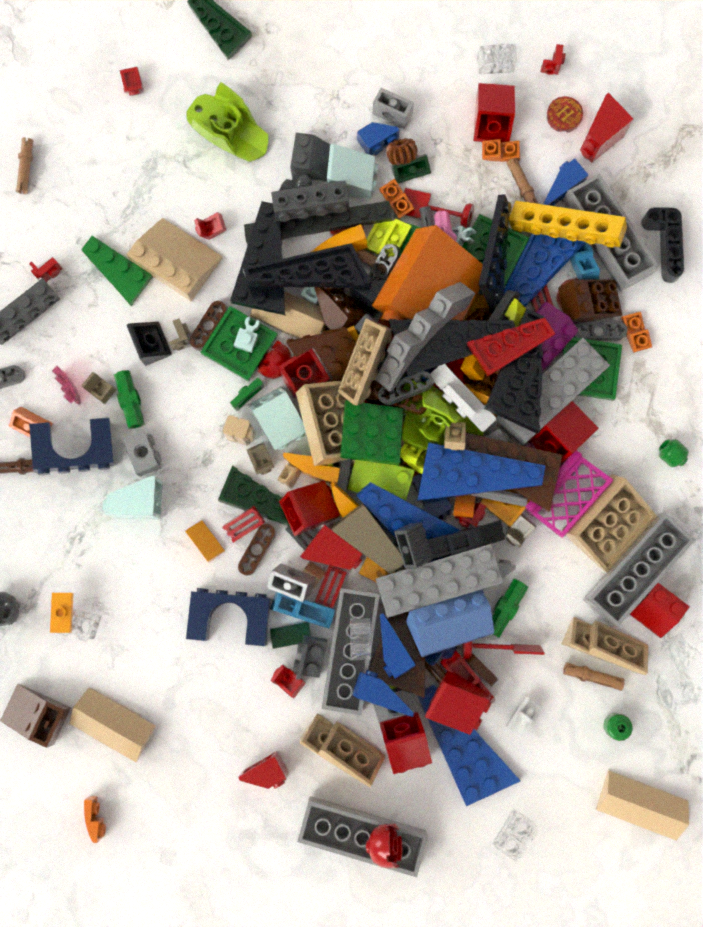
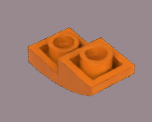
(500, 151)
(398, 200)
(636, 333)
(464, 506)
(94, 824)

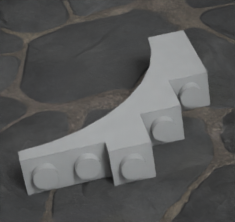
(424, 326)

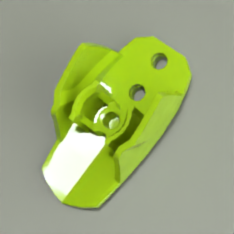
(235, 126)
(431, 425)

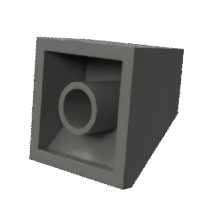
(310, 156)

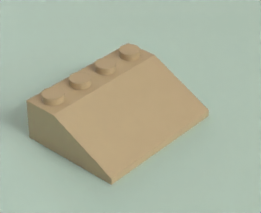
(174, 258)
(365, 361)
(323, 420)
(611, 523)

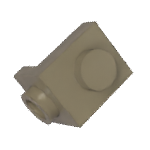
(182, 331)
(98, 388)
(260, 459)
(520, 531)

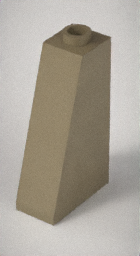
(368, 537)

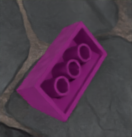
(564, 332)

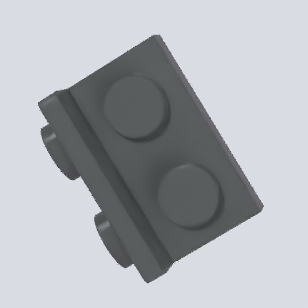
(311, 657)

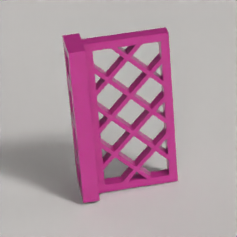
(565, 473)

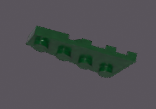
(221, 26)
(245, 493)

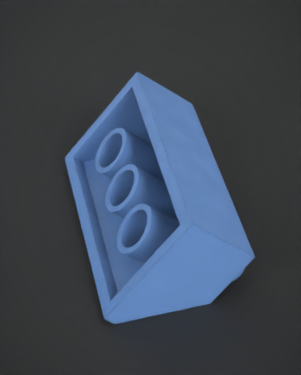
(451, 622)

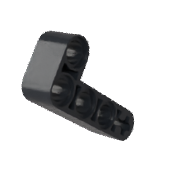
(667, 245)

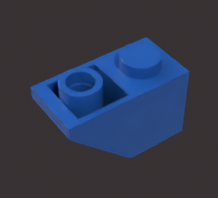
(376, 137)

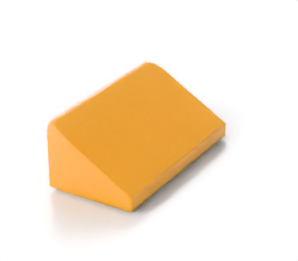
(205, 541)

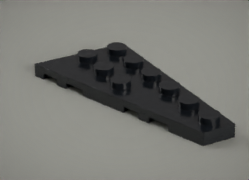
(263, 247)
(495, 261)
(323, 268)
(449, 341)

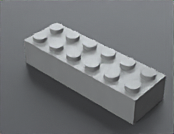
(632, 259)
(561, 385)
(639, 570)
(439, 580)
(342, 671)
(347, 830)

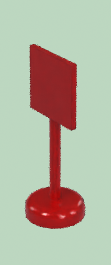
(421, 199)
(517, 648)

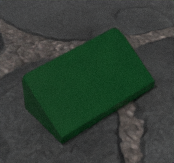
(411, 170)
(289, 635)

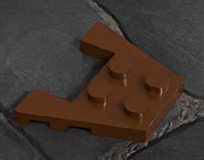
(332, 347)

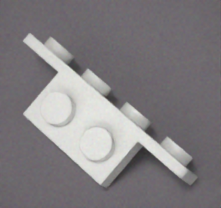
(466, 401)

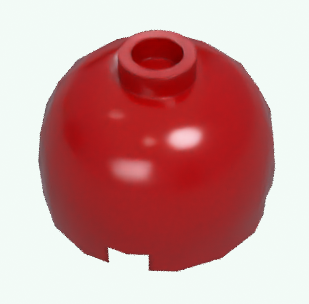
(273, 359)
(385, 846)

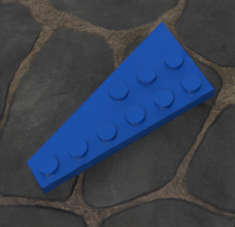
(539, 264)
(470, 472)
(397, 512)
(470, 759)

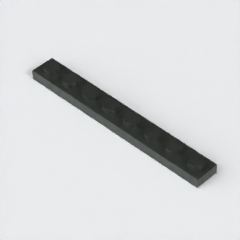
(356, 215)

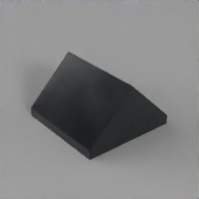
(365, 297)
(149, 341)

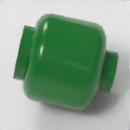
(673, 453)
(613, 731)

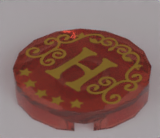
(564, 114)

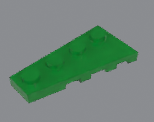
(118, 270)

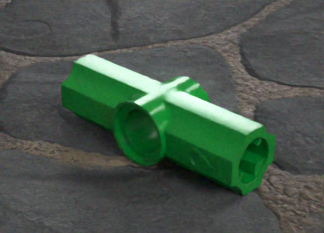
(129, 399)
(508, 606)

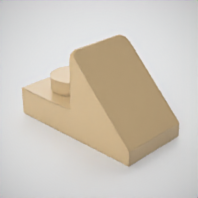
(455, 436)

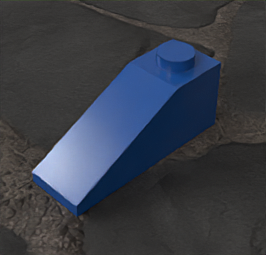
(569, 176)
(394, 653)
(376, 691)

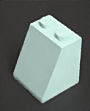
(354, 168)
(278, 418)
(136, 500)

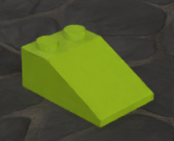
(389, 477)

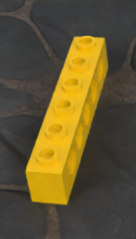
(577, 219)

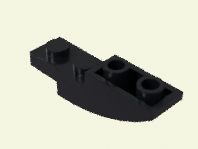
(466, 539)

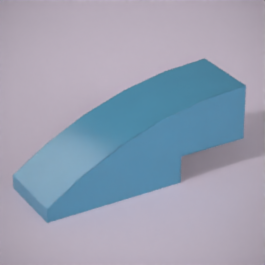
(585, 264)
(304, 610)

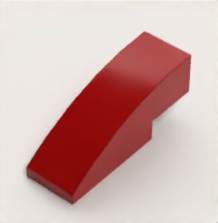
(458, 666)

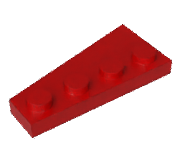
(506, 346)

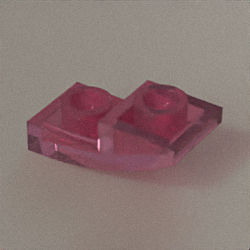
(68, 387)

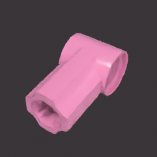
(443, 221)

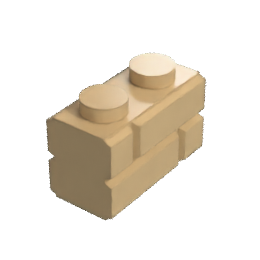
(239, 430)

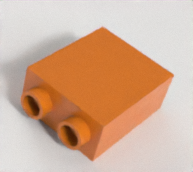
(426, 266)

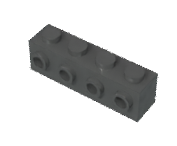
(310, 201)
(26, 309)

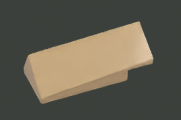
(300, 318)
(607, 644)
(111, 724)
(343, 749)
(644, 805)

